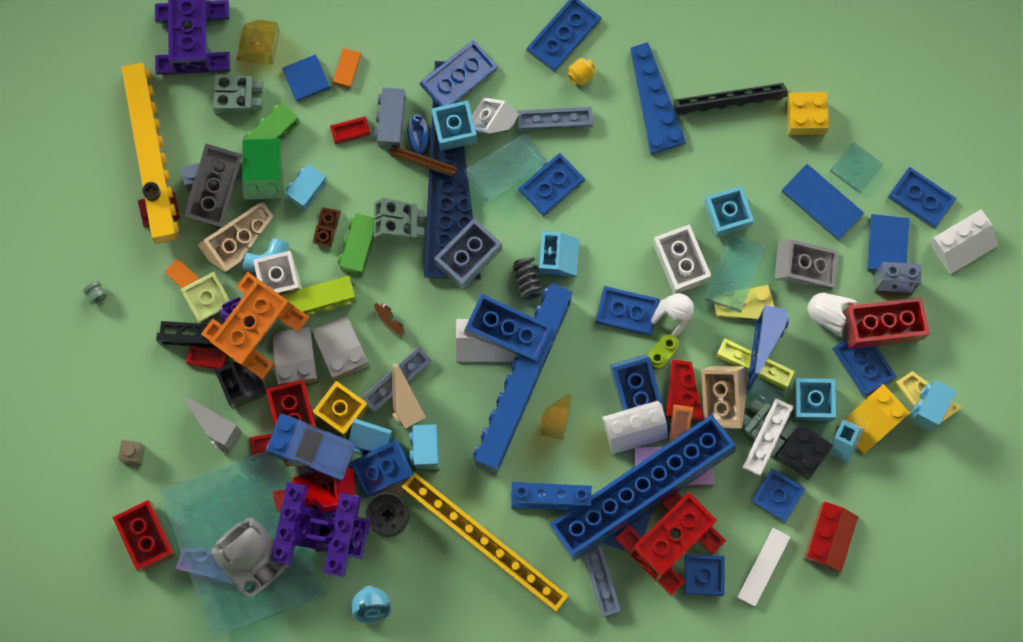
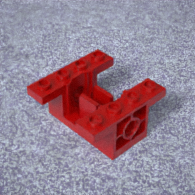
(659, 552)

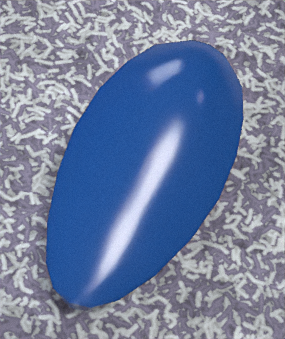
(418, 134)

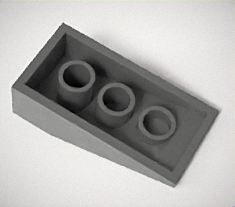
(212, 186)

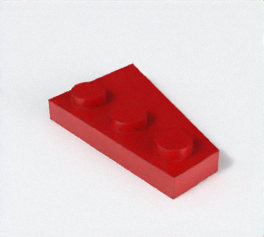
(683, 389)

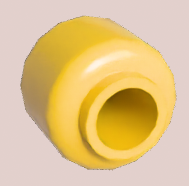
(581, 72)

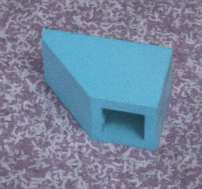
(846, 440)

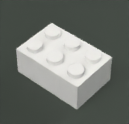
(681, 259)

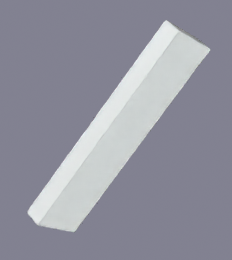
(767, 437)
(763, 567)

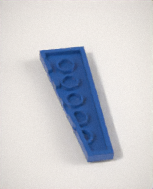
(658, 113)

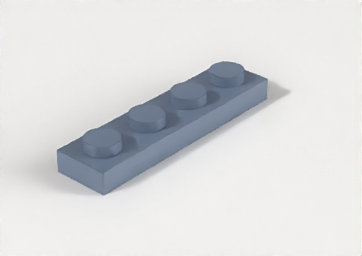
(555, 118)
(382, 390)
(602, 581)

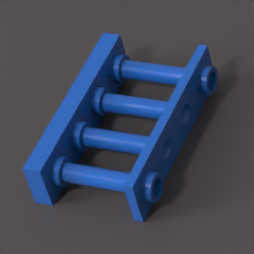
(549, 496)

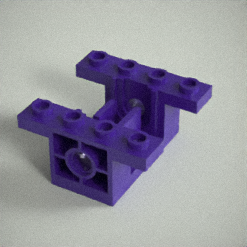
(189, 48)
(308, 527)

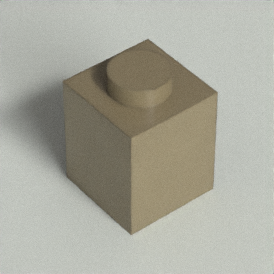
(131, 452)

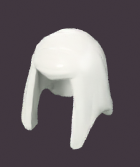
(678, 308)
(827, 311)

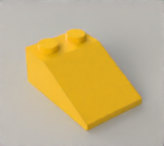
(878, 417)

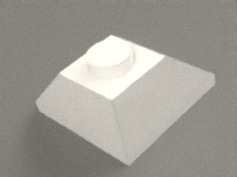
(493, 116)

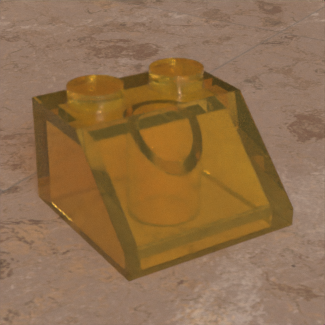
(258, 42)
(555, 418)

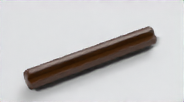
(423, 161)

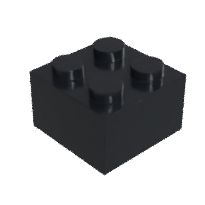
(804, 451)

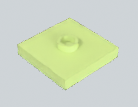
(205, 297)

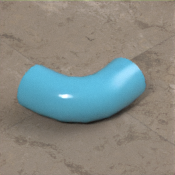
(276, 246)

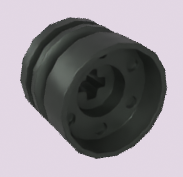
(379, 506)

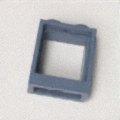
(902, 275)

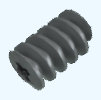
(526, 278)

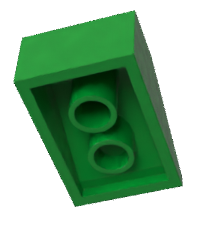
(262, 169)

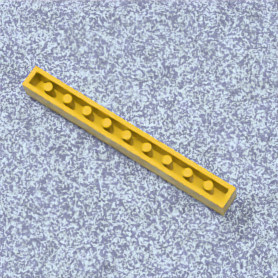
(149, 152)
(485, 542)

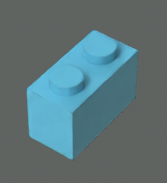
(306, 187)

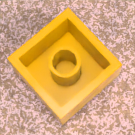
(807, 113)
(340, 408)

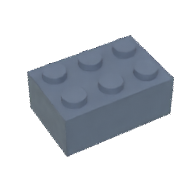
(468, 253)

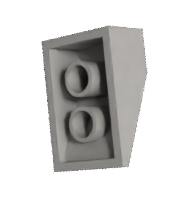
(806, 264)
(340, 348)
(294, 356)
(220, 430)

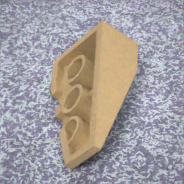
(231, 242)

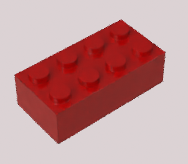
(885, 323)
(292, 401)

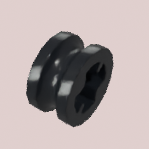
(156, 195)

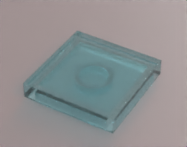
(856, 167)

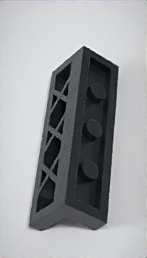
(180, 339)

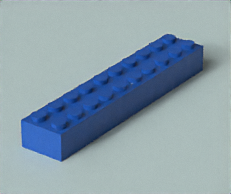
(520, 385)
(643, 487)

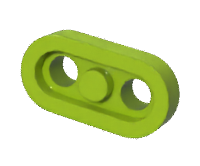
(663, 351)

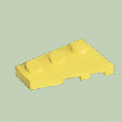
(753, 306)
(911, 387)

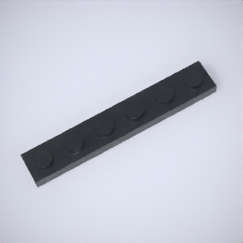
(730, 98)

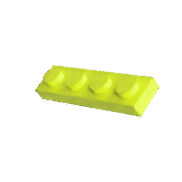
(740, 356)

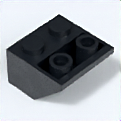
(240, 384)

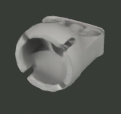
(246, 555)

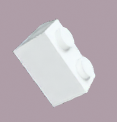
(278, 272)

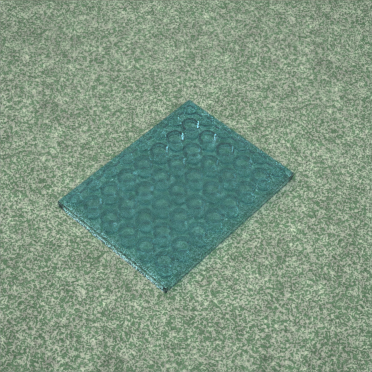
(208, 508)

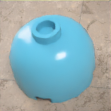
(370, 604)

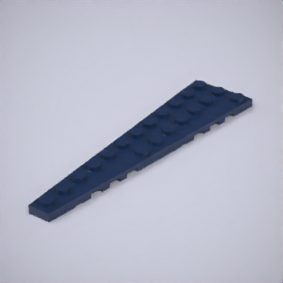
(448, 202)

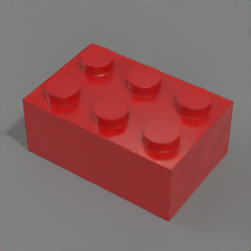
(144, 536)

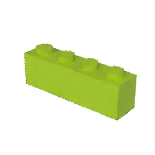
(323, 296)

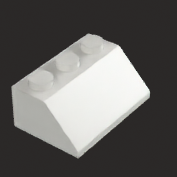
(965, 242)
(474, 350)
(635, 427)

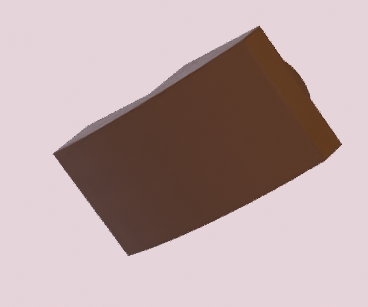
(326, 227)
(385, 315)

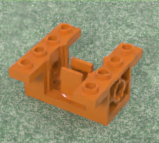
(241, 341)

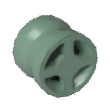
(95, 292)

